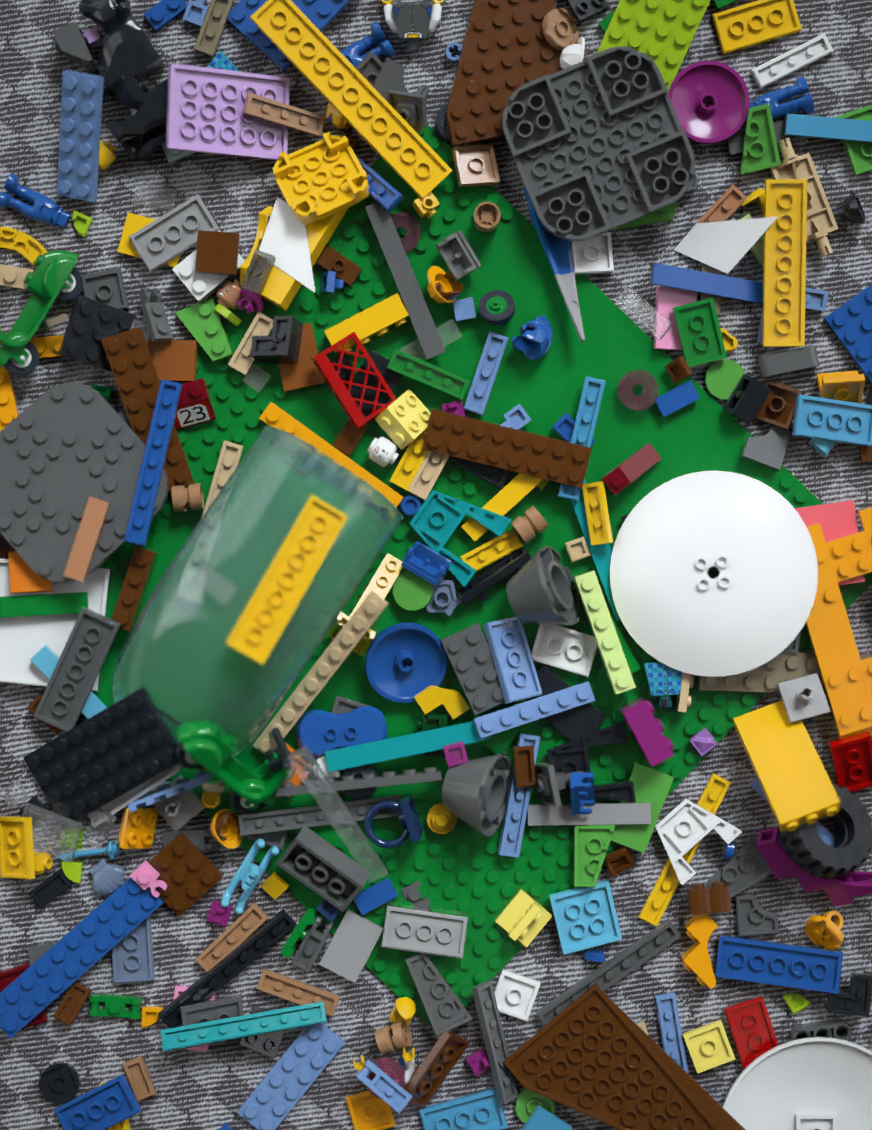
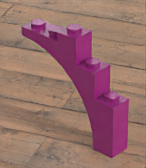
(839, 889)

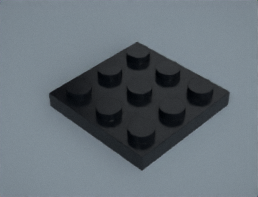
(88, 325)

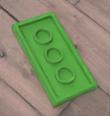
(649, 787)

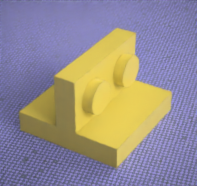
(523, 918)

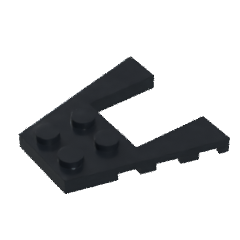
(574, 757)

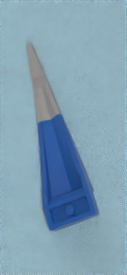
(561, 262)

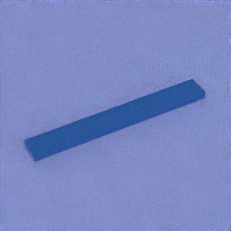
(153, 462)

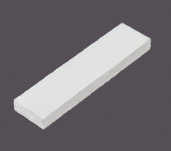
(792, 61)

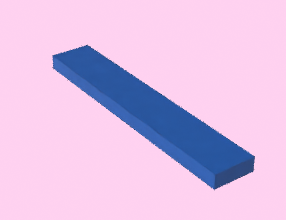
(707, 283)

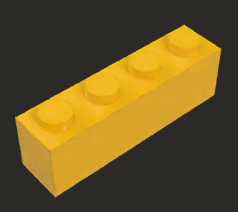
(369, 322)

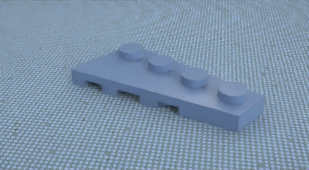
(167, 791)

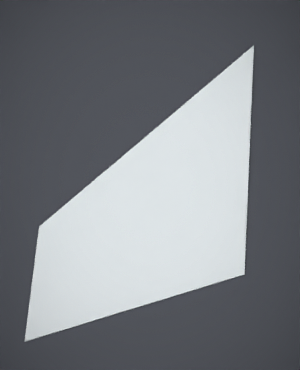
(288, 242)
(723, 242)

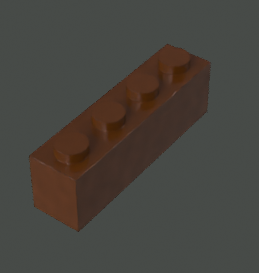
(134, 587)

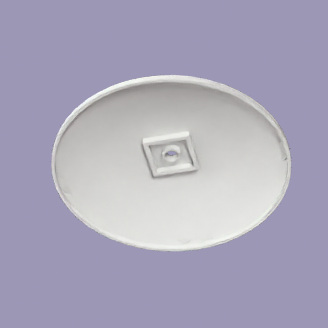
(725, 621)
(805, 1087)

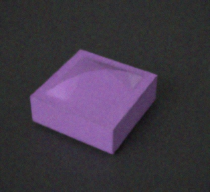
(703, 741)

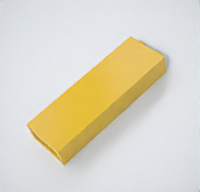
(280, 286)

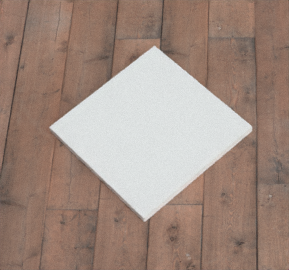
(26, 635)

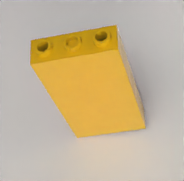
(786, 767)

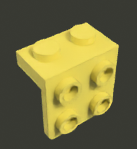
(404, 419)

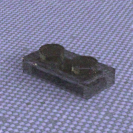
(258, 272)

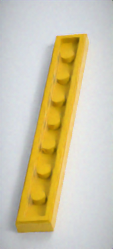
(668, 880)

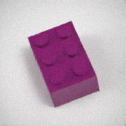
(647, 731)

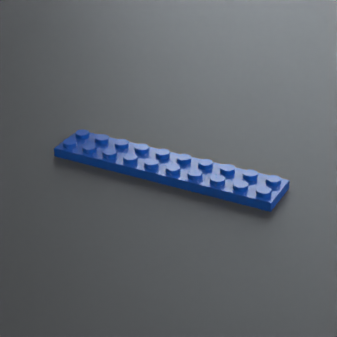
(74, 954)

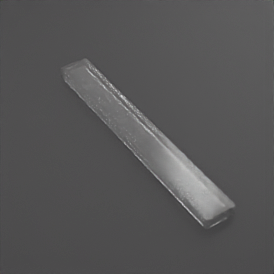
(337, 813)

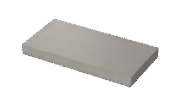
(172, 233)
(424, 932)

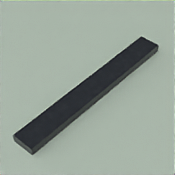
(229, 966)

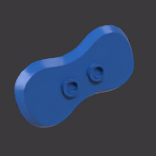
(330, 731)

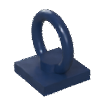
(408, 818)

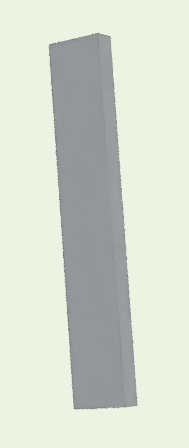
(601, 814)

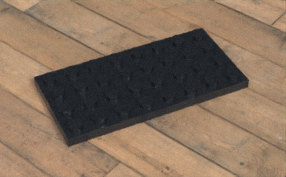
(104, 756)

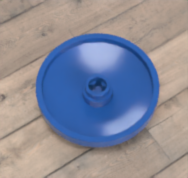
(405, 661)

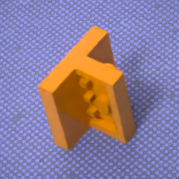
(841, 386)

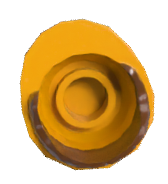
(442, 286)
(226, 828)

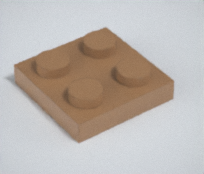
(476, 165)

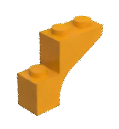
(696, 956)

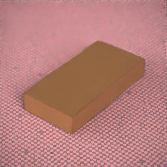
(139, 1078)

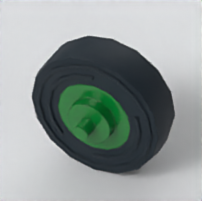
(497, 307)

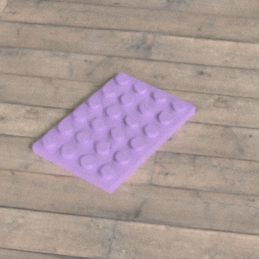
(209, 117)

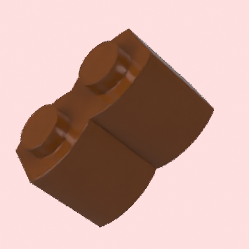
(709, 898)

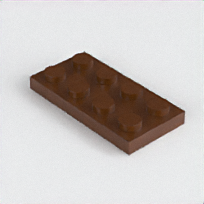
(435, 1068)

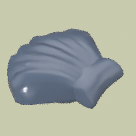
(443, 598)
(106, 877)

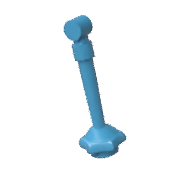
(111, 850)

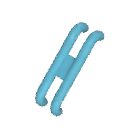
(249, 874)

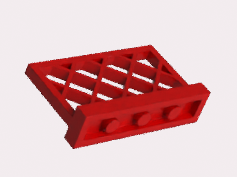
(337, 385)

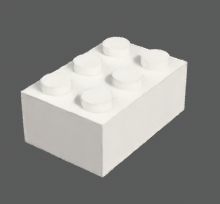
(201, 284)

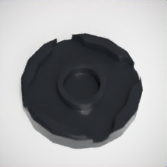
(59, 1082)

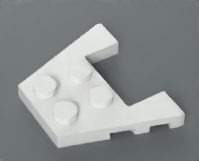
(685, 828)

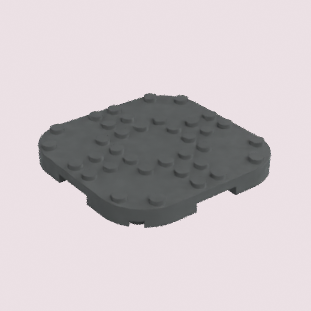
(598, 144)
(51, 463)

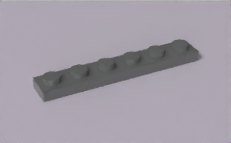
(494, 1041)

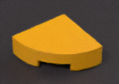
(149, 1015)

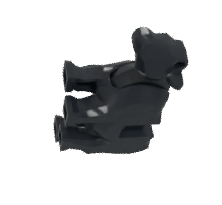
(125, 63)

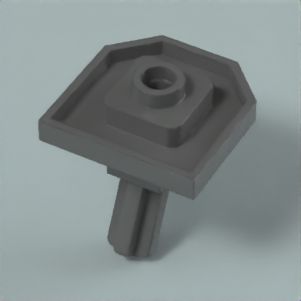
(411, 106)
(549, 783)

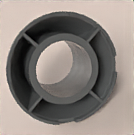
(544, 591)
(478, 791)

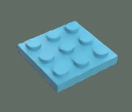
(585, 917)

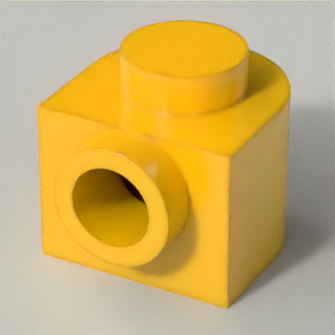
(426, 206)
(42, 862)

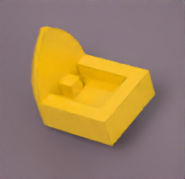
(758, 196)
(403, 1010)

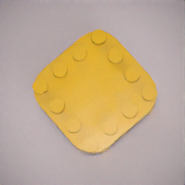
(321, 178)

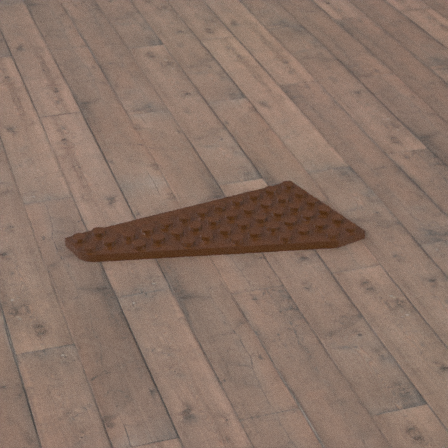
(498, 56)
(613, 1071)

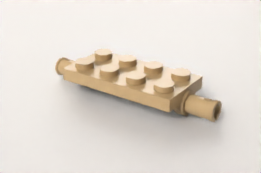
(820, 217)

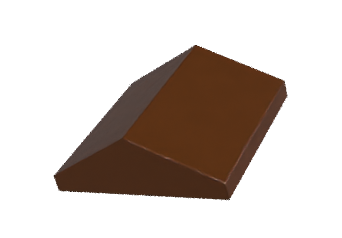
(779, 406)

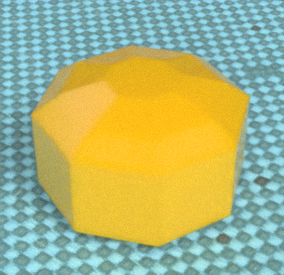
(211, 799)

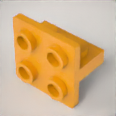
(137, 828)

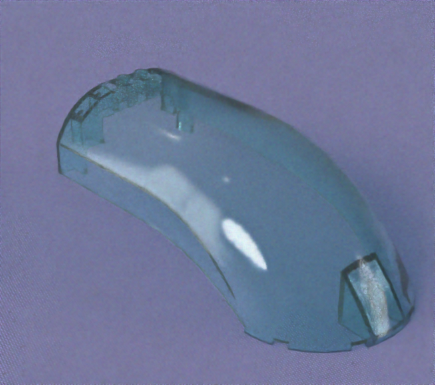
(183, 630)

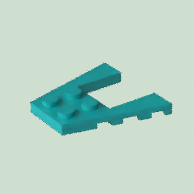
(440, 518)

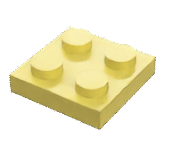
(708, 1046)

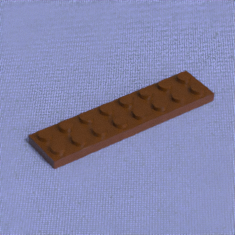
(139, 390)
(507, 448)

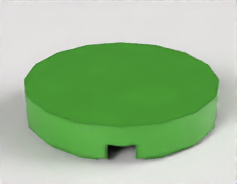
(723, 378)
(412, 591)
(528, 1101)

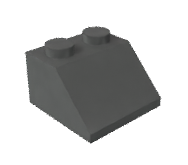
(72, 44)

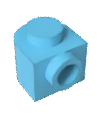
(822, 446)

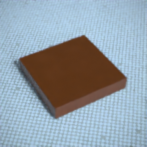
(217, 252)

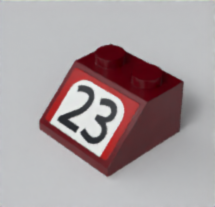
(194, 405)

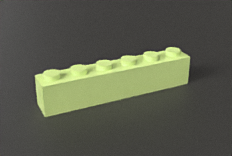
(604, 632)

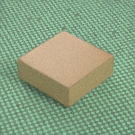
(577, 549)

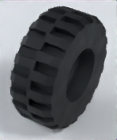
(852, 845)

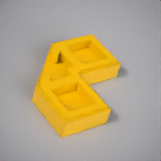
(435, 696)

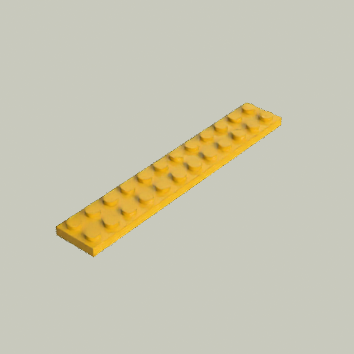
(351, 95)

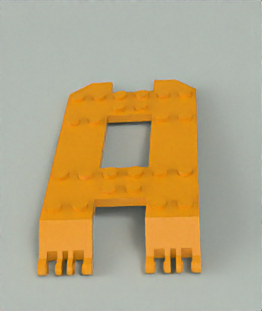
(842, 671)

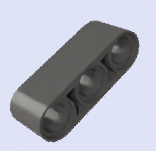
(788, 361)
(829, 1026)

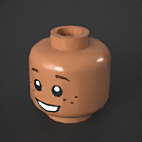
(229, 294)

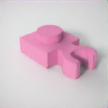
(147, 876)

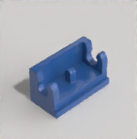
(426, 563)
(582, 793)

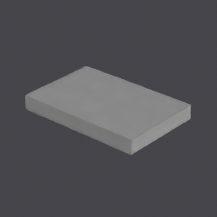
(351, 946)

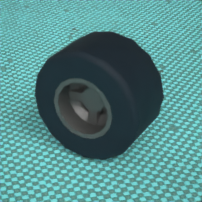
(360, 793)

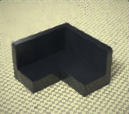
(282, 345)
(855, 1001)

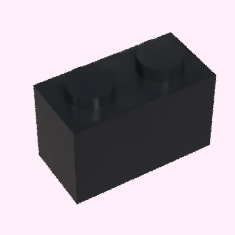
(747, 399)

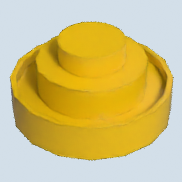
(441, 819)

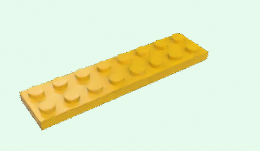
(784, 263)
(286, 579)

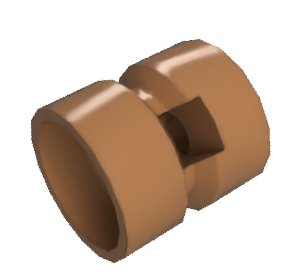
(486, 217)
(187, 497)
(529, 524)
(391, 1038)

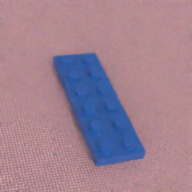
(779, 964)

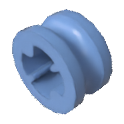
(448, 54)

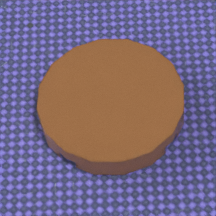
(560, 28)

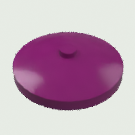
(709, 101)

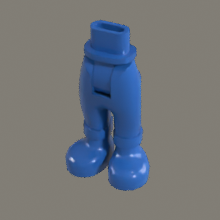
(353, 51)
(780, 110)
(44, 209)

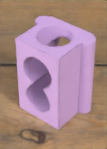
(92, 36)

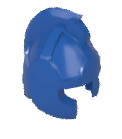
(534, 338)

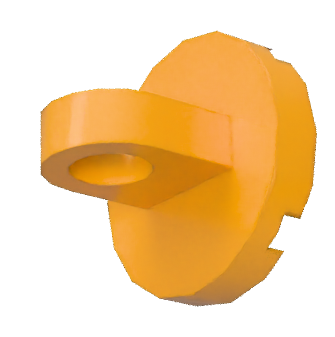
(824, 931)

